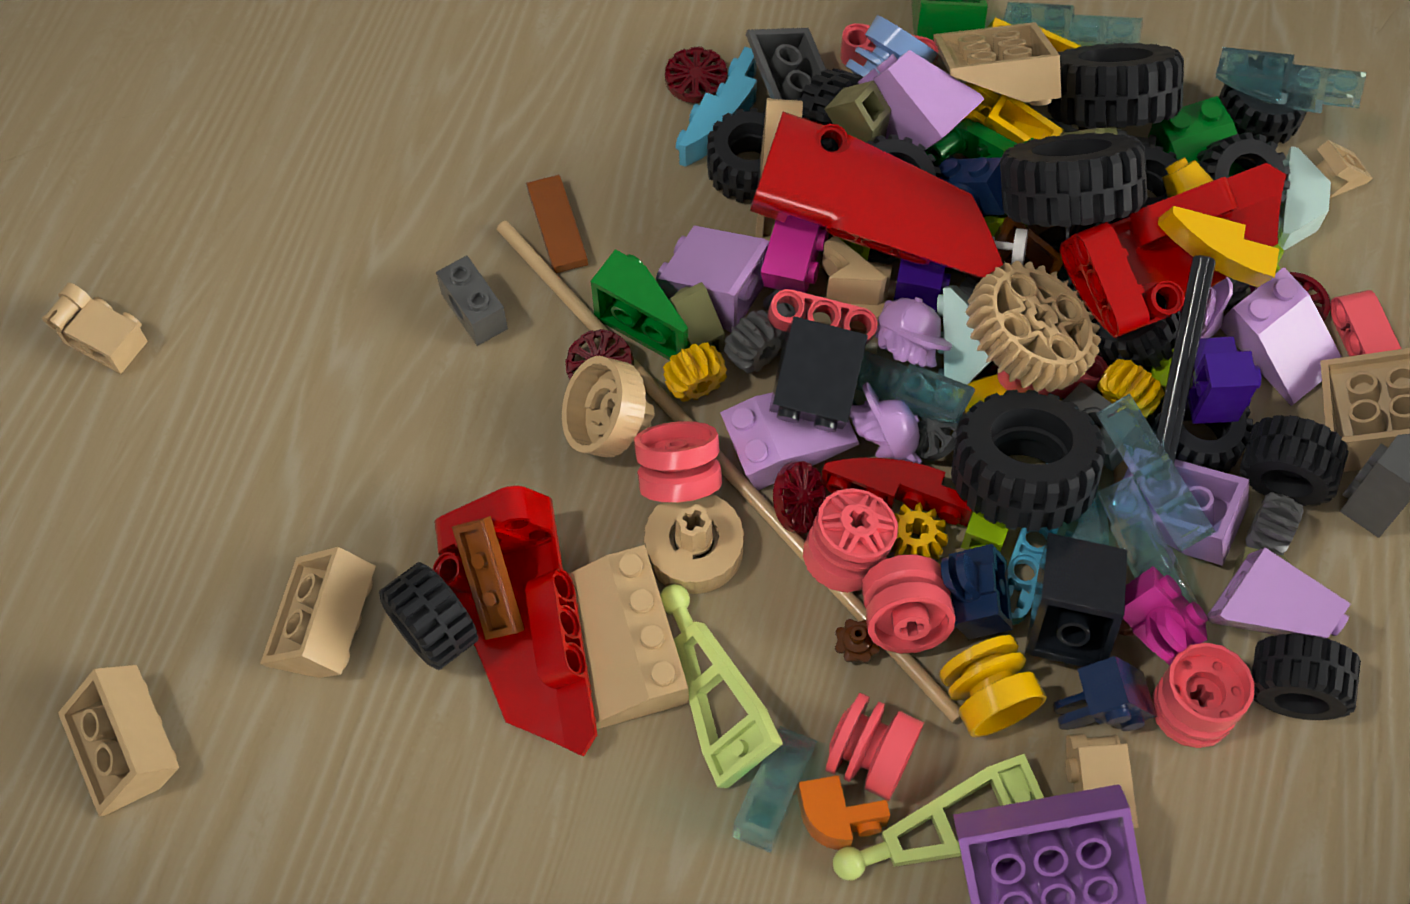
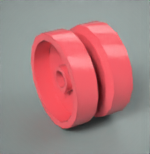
(678, 461)
(907, 604)

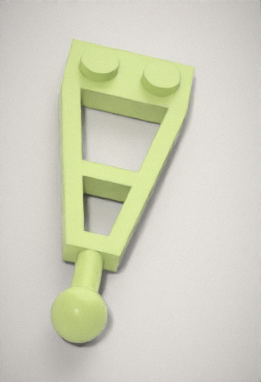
(749, 739)
(1011, 783)

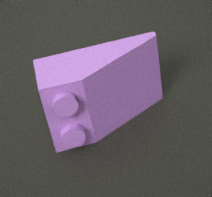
(1283, 334)
(770, 443)
(1223, 501)

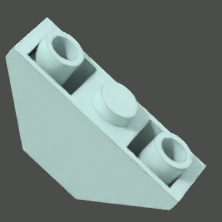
(1305, 201)
(962, 360)

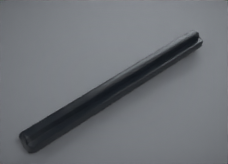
(1185, 353)

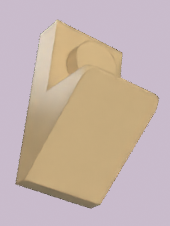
(1341, 168)
(851, 276)

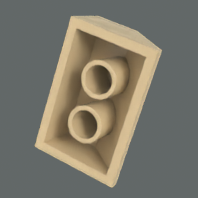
(319, 613)
(117, 738)

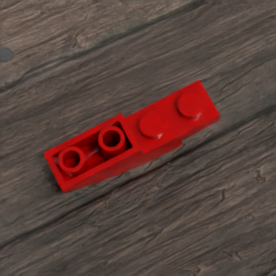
(899, 481)

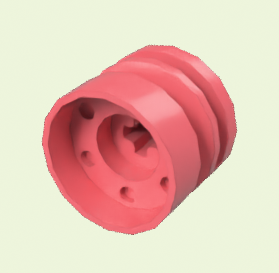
(849, 538)
(1202, 695)
(873, 746)

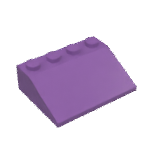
(1053, 851)

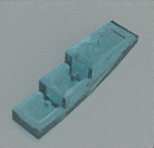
(1155, 472)

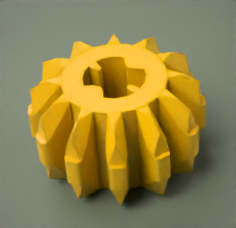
(694, 371)
(1126, 378)
(930, 533)

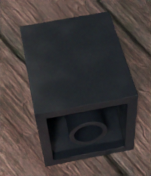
(817, 374)
(1077, 601)

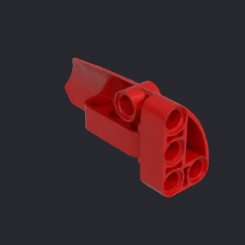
(872, 199)
(1131, 260)
(543, 669)

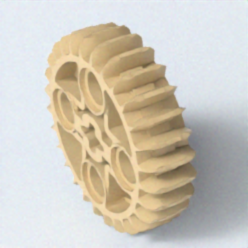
(1033, 326)

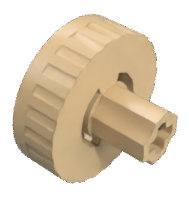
(603, 420)
(692, 530)

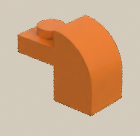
(830, 820)

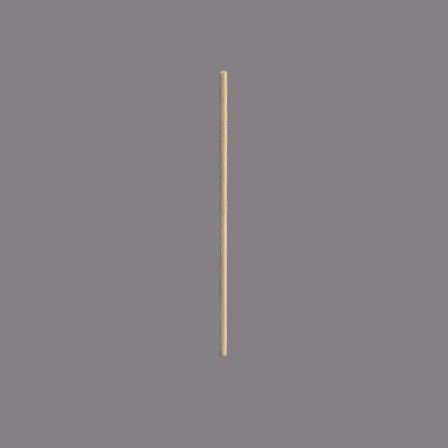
(728, 469)

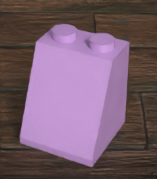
(921, 98)
(724, 263)
(1278, 600)

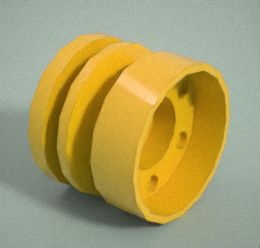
(992, 686)

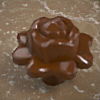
(855, 642)

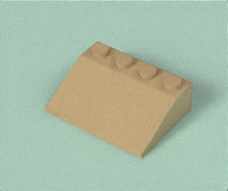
(1005, 60)
(1367, 401)
(627, 639)

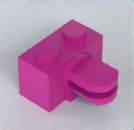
(793, 254)
(1163, 615)

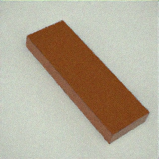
(557, 224)
(488, 578)

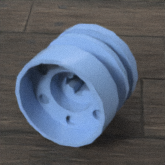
(888, 41)

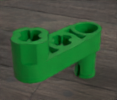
(972, 141)

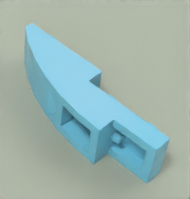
(734, 94)

